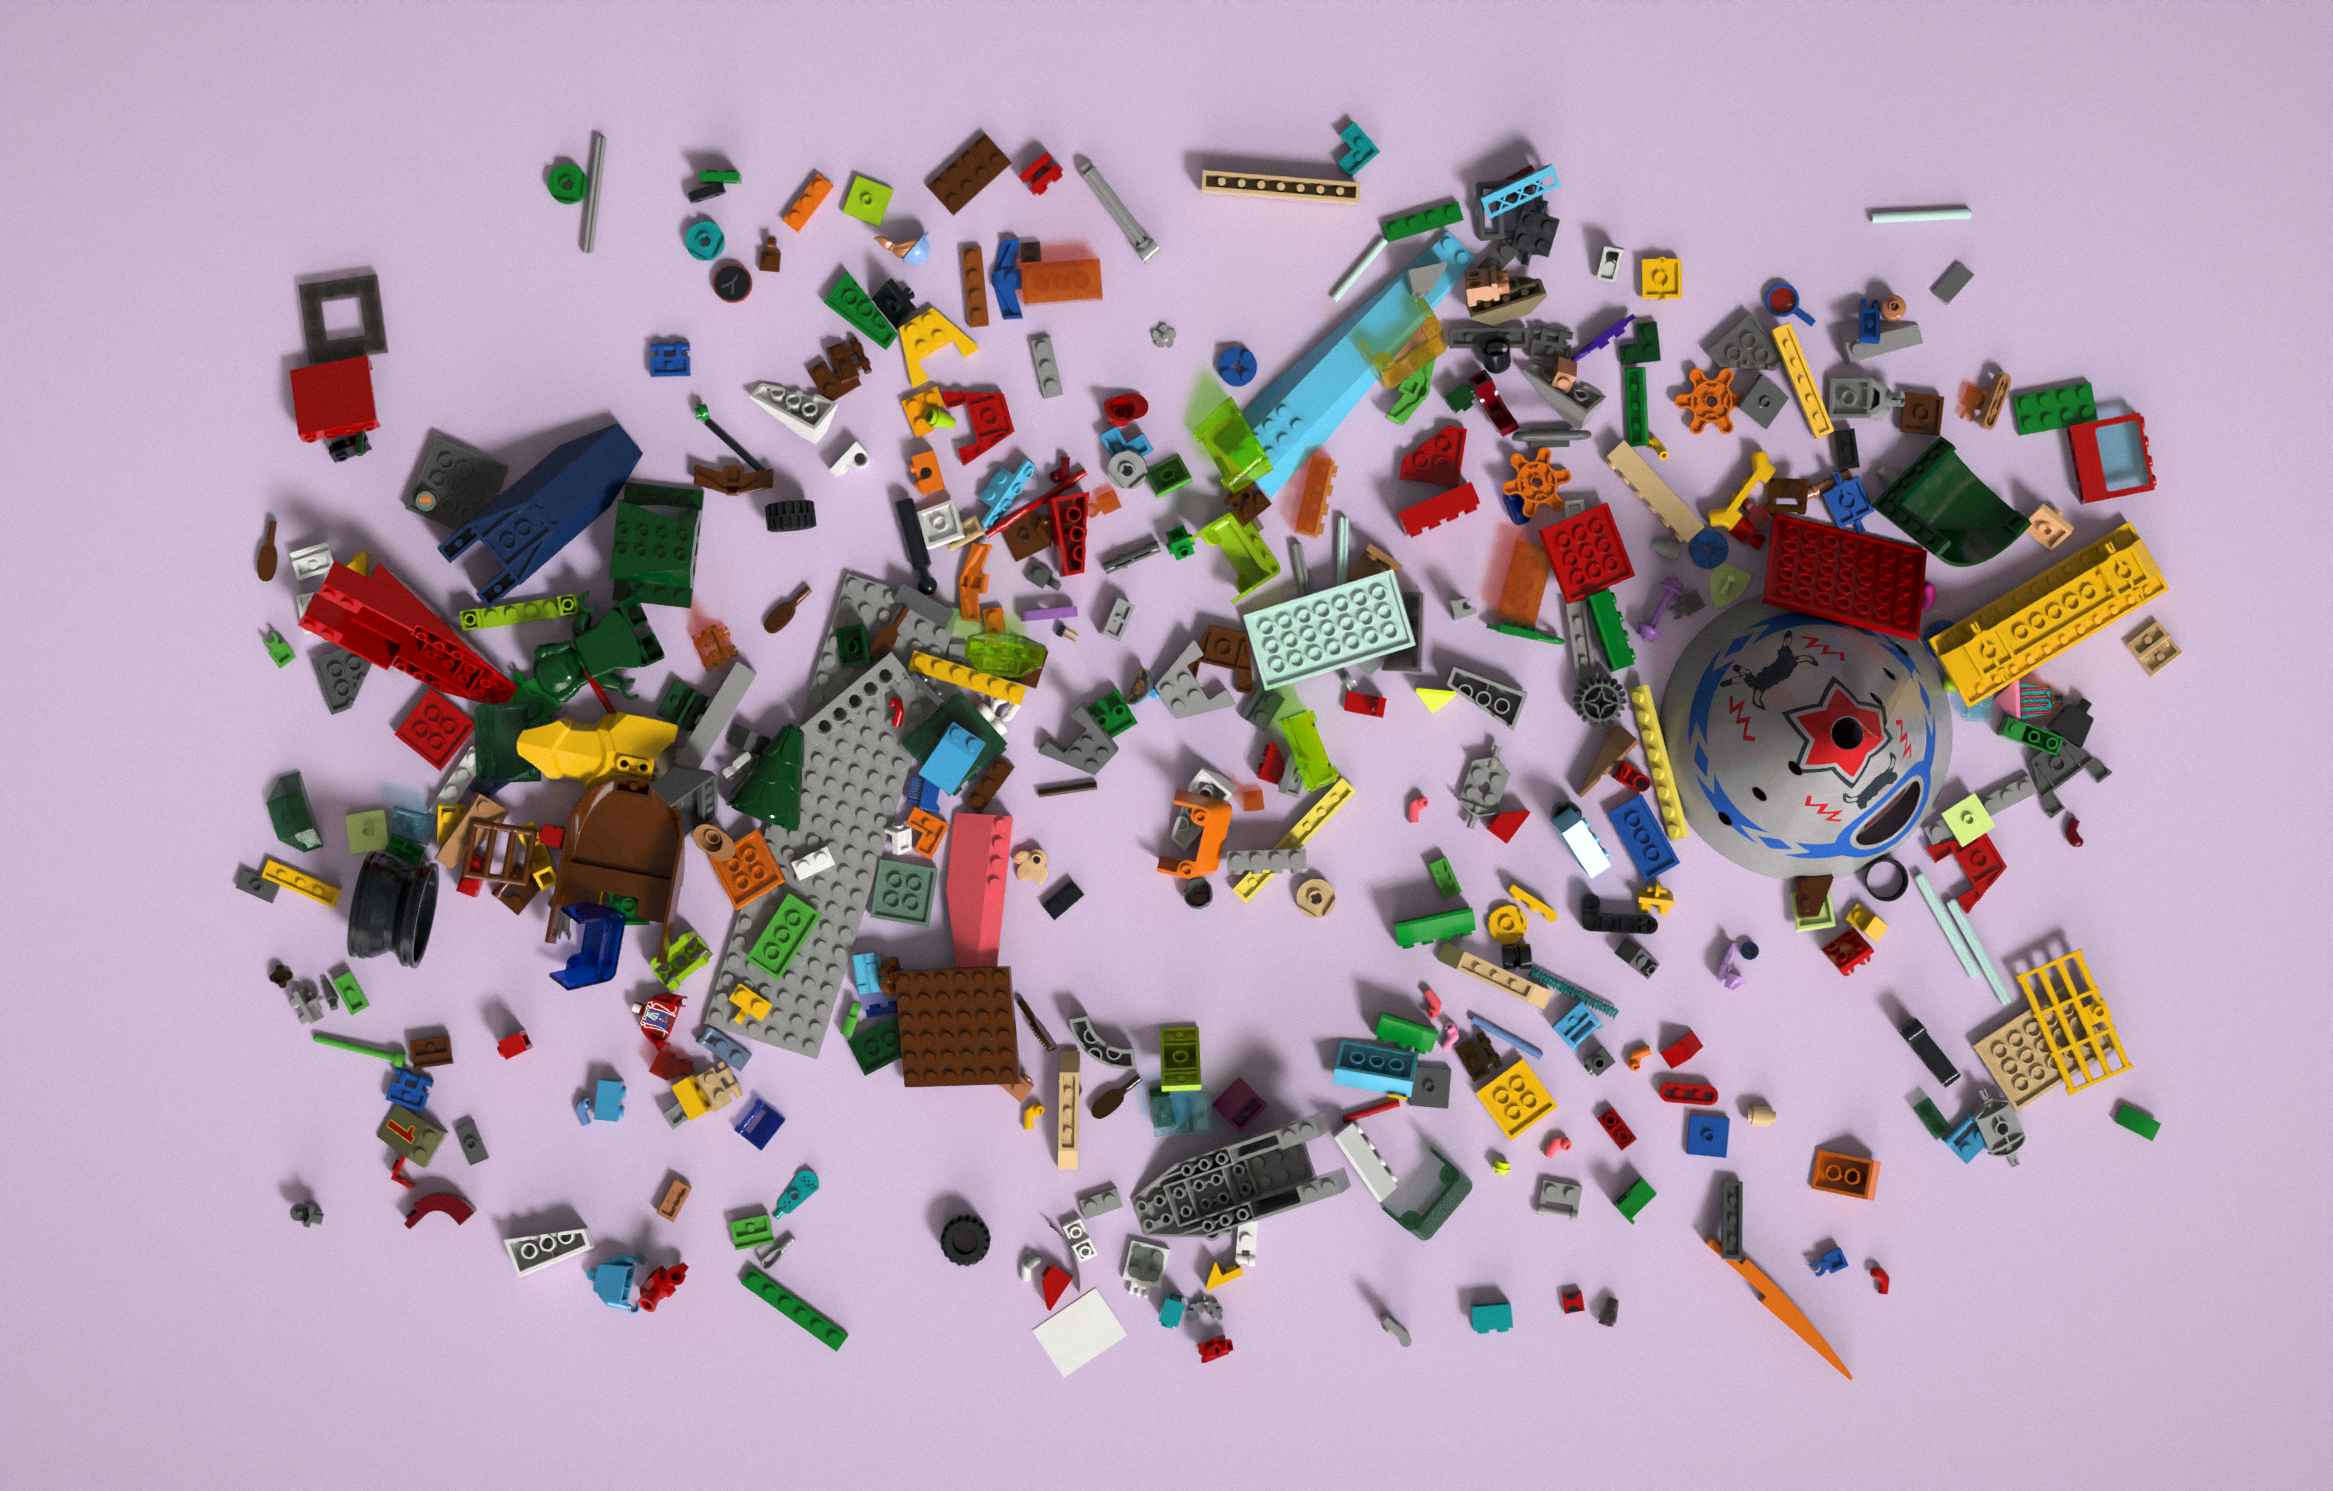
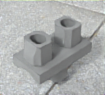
(309, 1005)

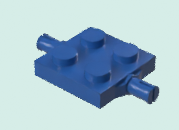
(1848, 501)

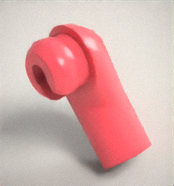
(1415, 806)
(1434, 1004)
(1557, 1144)

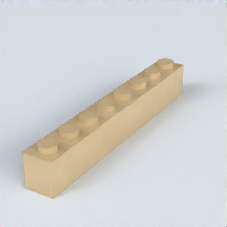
(1280, 187)

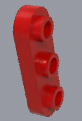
(1697, 1093)

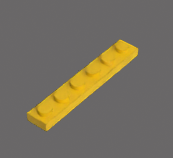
(1802, 380)
(967, 678)

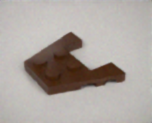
(1229, 650)

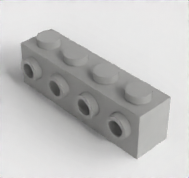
(1261, 860)

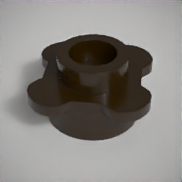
(282, 982)

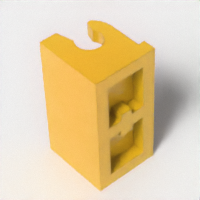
(691, 1097)

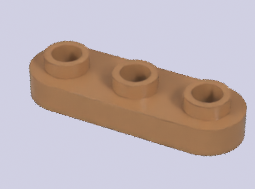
(1994, 400)

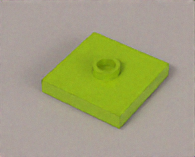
(868, 201)

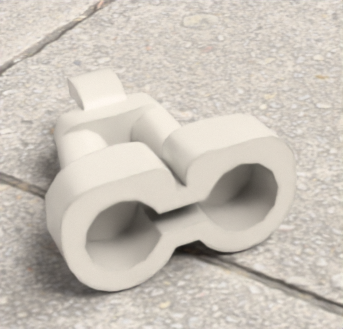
(997, 722)

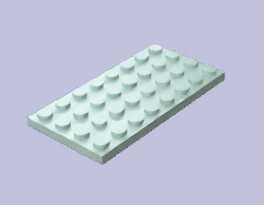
(1329, 630)

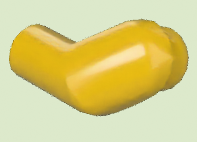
(1659, 447)
(1031, 1113)

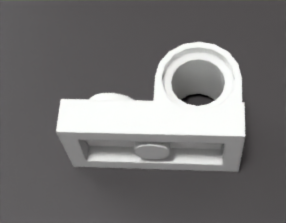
(849, 457)

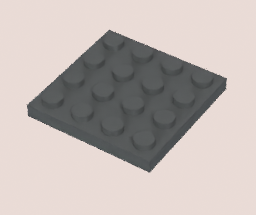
(459, 481)

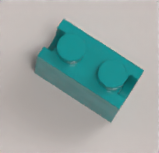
(1491, 1316)

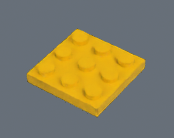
(1516, 1099)

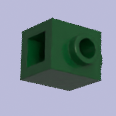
(1460, 398)

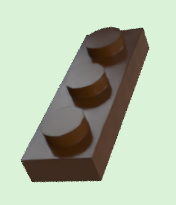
(989, 785)

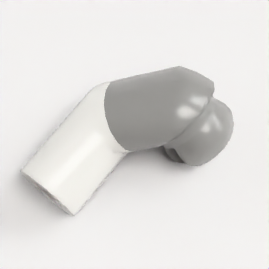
(1028, 1264)

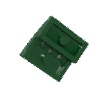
(682, 705)

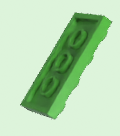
(784, 936)

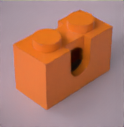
(935, 481)

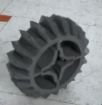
(1599, 684)

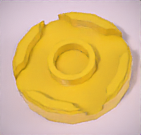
(1507, 924)

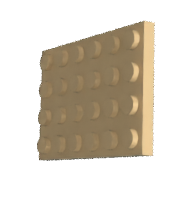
(2021, 1057)

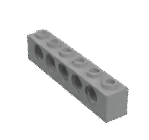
(812, 727)

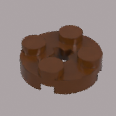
(887, 968)

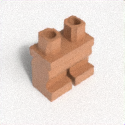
(1486, 284)

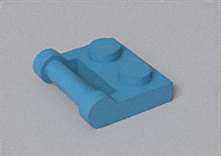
(1573, 1021)
(1970, 1144)

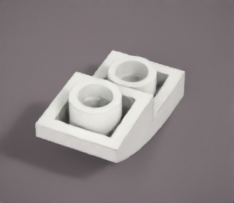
(1079, 1239)

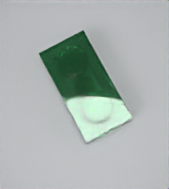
(1931, 1118)

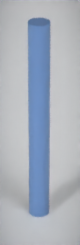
(1507, 1037)

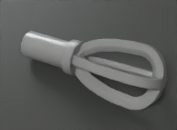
(782, 1248)

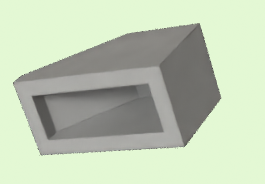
(1423, 279)

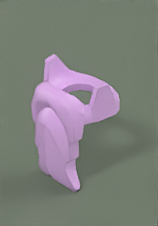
(1731, 981)

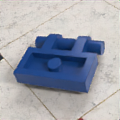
(671, 365)
(406, 1095)

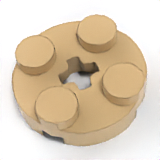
(1318, 909)

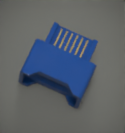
(924, 793)

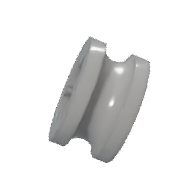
(1348, 680)

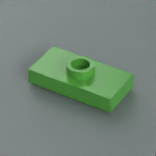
(1444, 877)

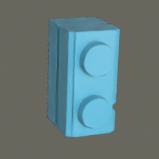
(867, 972)

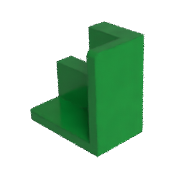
(1634, 1199)

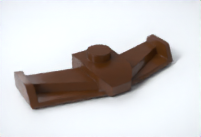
(733, 480)

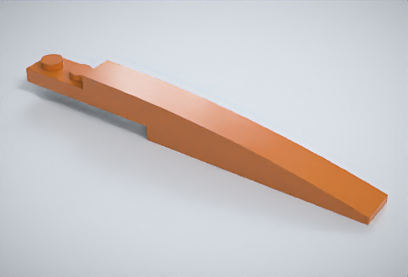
(1782, 1307)

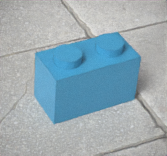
(609, 1100)

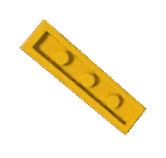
(301, 883)

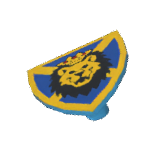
(1141, 688)

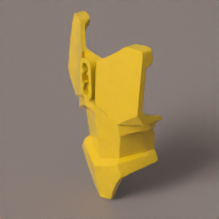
(594, 749)

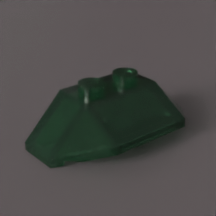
(293, 814)

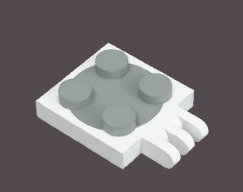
(1145, 1266)

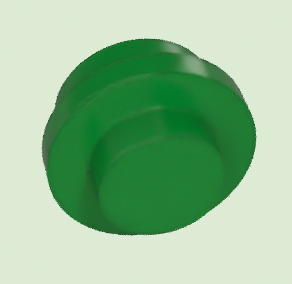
(701, 412)

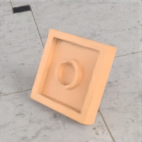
(2049, 527)

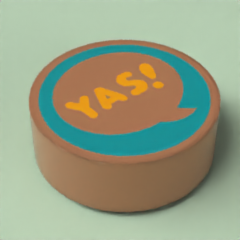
(426, 501)

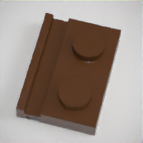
(431, 1051)

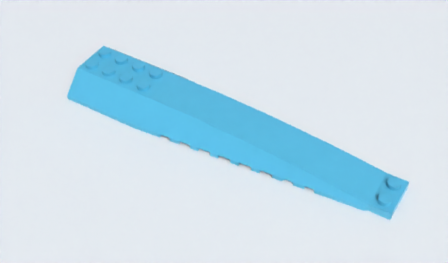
(1327, 383)

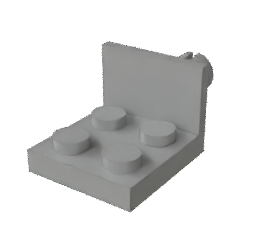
(1861, 398)

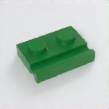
(715, 177)

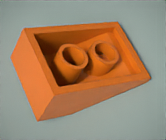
(1846, 1175)

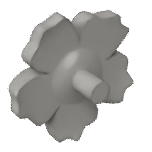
(1163, 336)

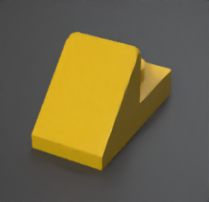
(1866, 922)
(1218, 1278)

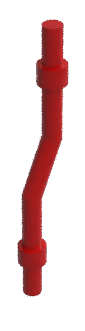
(1069, 482)

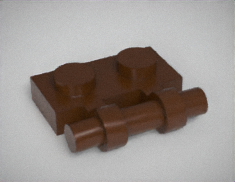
(843, 364)
(1251, 507)

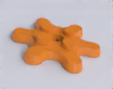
(1702, 412)
(1548, 478)

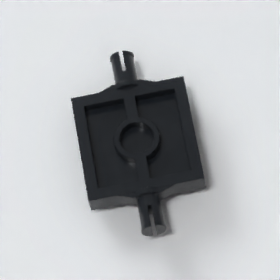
(1534, 232)

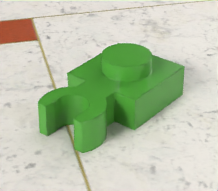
(281, 653)

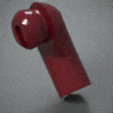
(1062, 472)
(2072, 834)

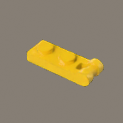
(1533, 904)

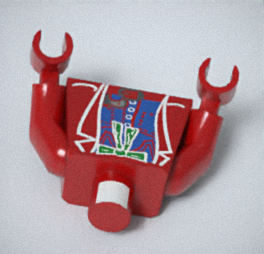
(659, 1017)

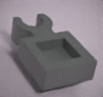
(1689, 603)

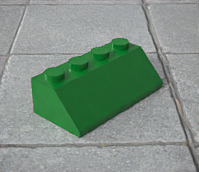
(1610, 631)
(1434, 926)

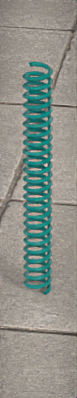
(1573, 992)

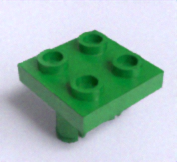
(1113, 714)

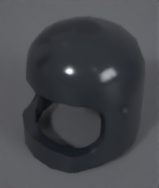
(1497, 361)

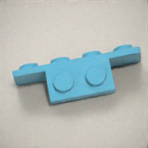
(1003, 490)

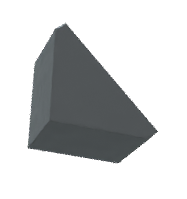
(747, 739)

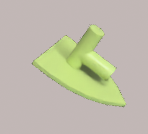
(1727, 584)

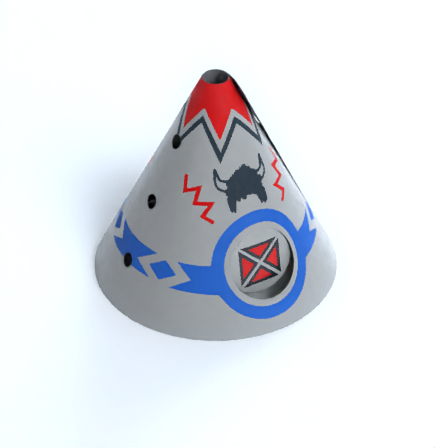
(1766, 692)

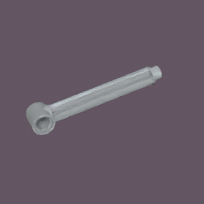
(1145, 246)

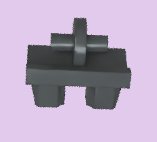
(306, 1214)

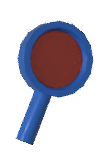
(1783, 301)

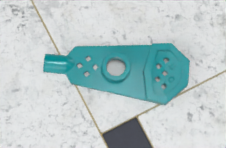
(800, 1187)

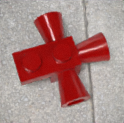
(661, 1284)

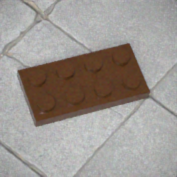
(969, 174)

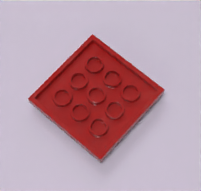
(1586, 553)

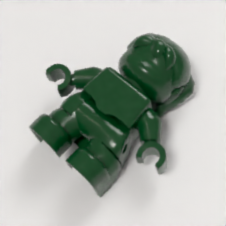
(598, 650)

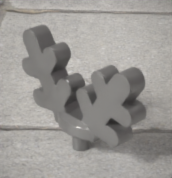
(1193, 1313)

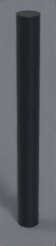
(733, 445)

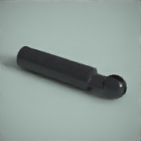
(915, 544)

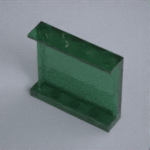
(962, 712)

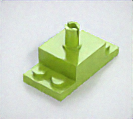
(1180, 1059)

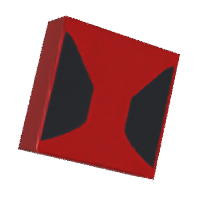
(1573, 1302)

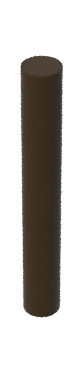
(1067, 789)

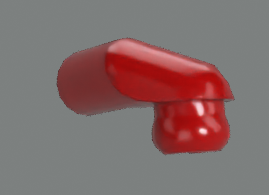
(1882, 1278)

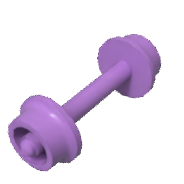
(1672, 586)

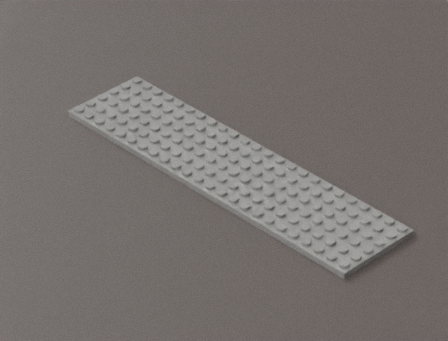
(845, 804)

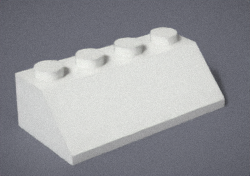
(1365, 1161)

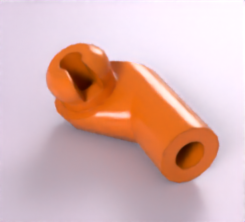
(1635, 1057)

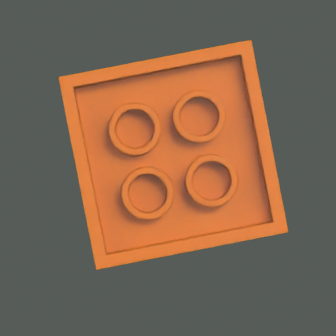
(749, 871)

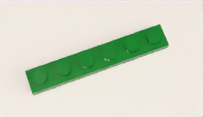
(794, 1309)

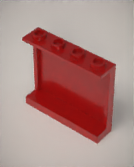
(334, 399)

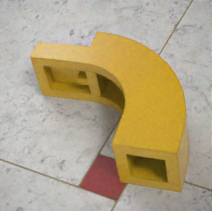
(544, 866)

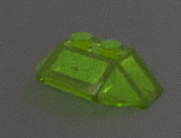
(1004, 653)

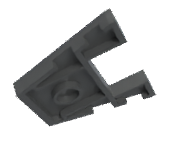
(1089, 750)
(2053, 771)

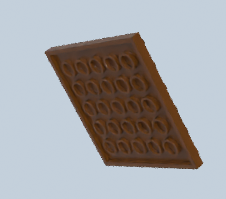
(957, 1026)

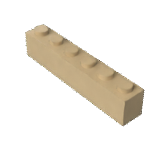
(1654, 492)

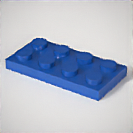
(1643, 838)

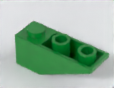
(2029, 735)

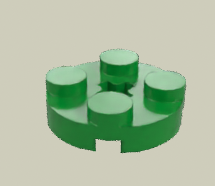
(575, 193)

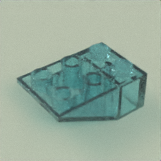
(1182, 1114)

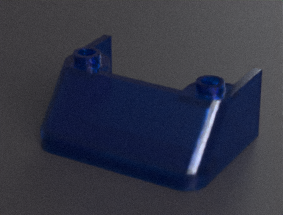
(599, 948)

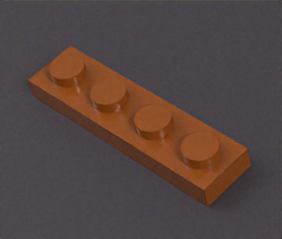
(975, 287)

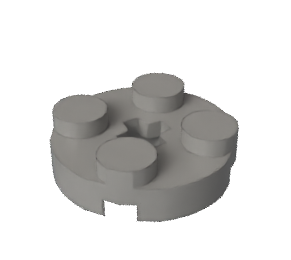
(1127, 480)

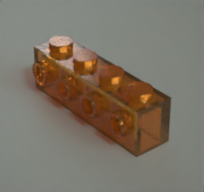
(1314, 497)

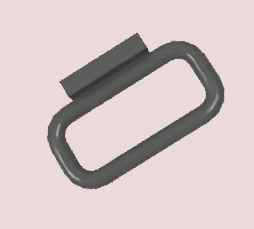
(1550, 437)

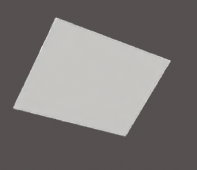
(1079, 1332)

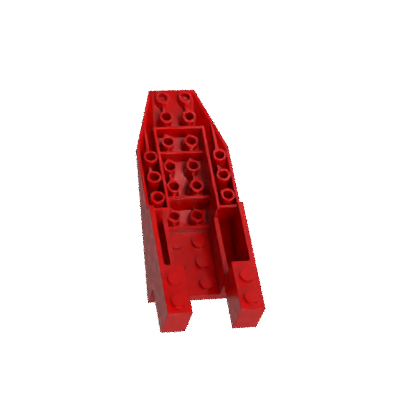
(398, 628)

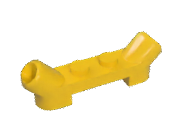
(1729, 515)

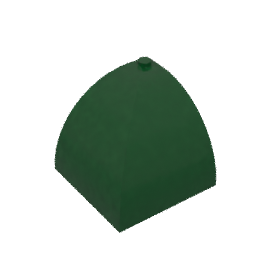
(1950, 509)

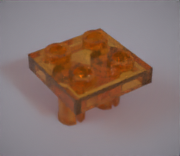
(711, 647)

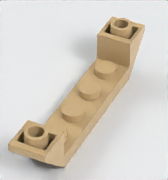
(1494, 975)
(1068, 1109)

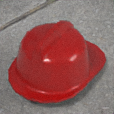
(1125, 408)

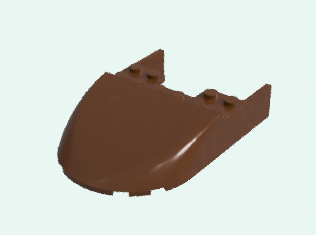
(622, 844)

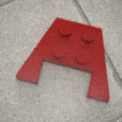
(989, 419)
(1978, 861)

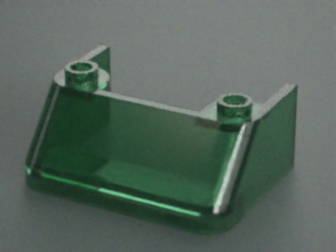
(1457, 1189)

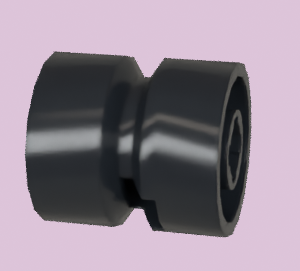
(1516, 957)

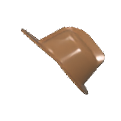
(714, 841)

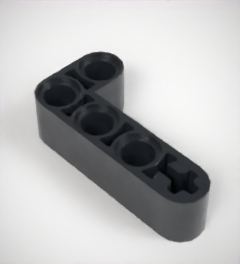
(1619, 919)
(1928, 1052)

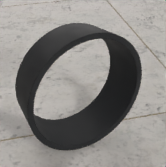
(1901, 891)

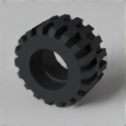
(790, 516)
(961, 1257)

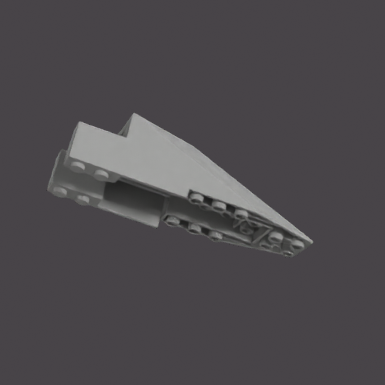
(1239, 1183)

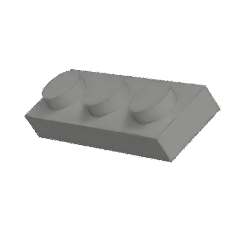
(1047, 368)

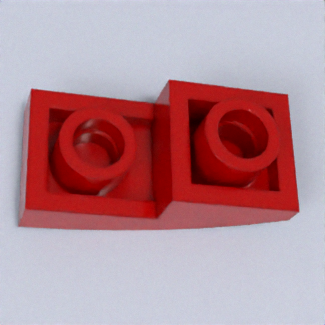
(1617, 1129)

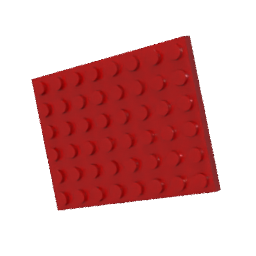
(1845, 576)

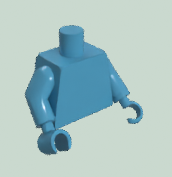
(614, 1280)

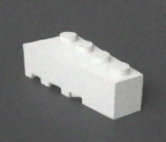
(543, 1250)

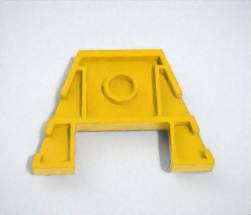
(927, 335)

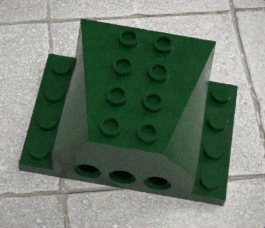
(656, 544)

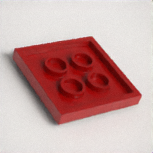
(436, 729)

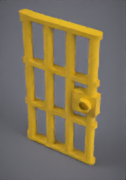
(2089, 1015)

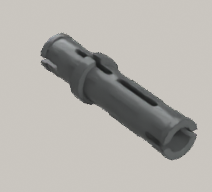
(1138, 554)

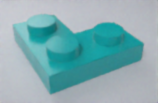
(1361, 150)

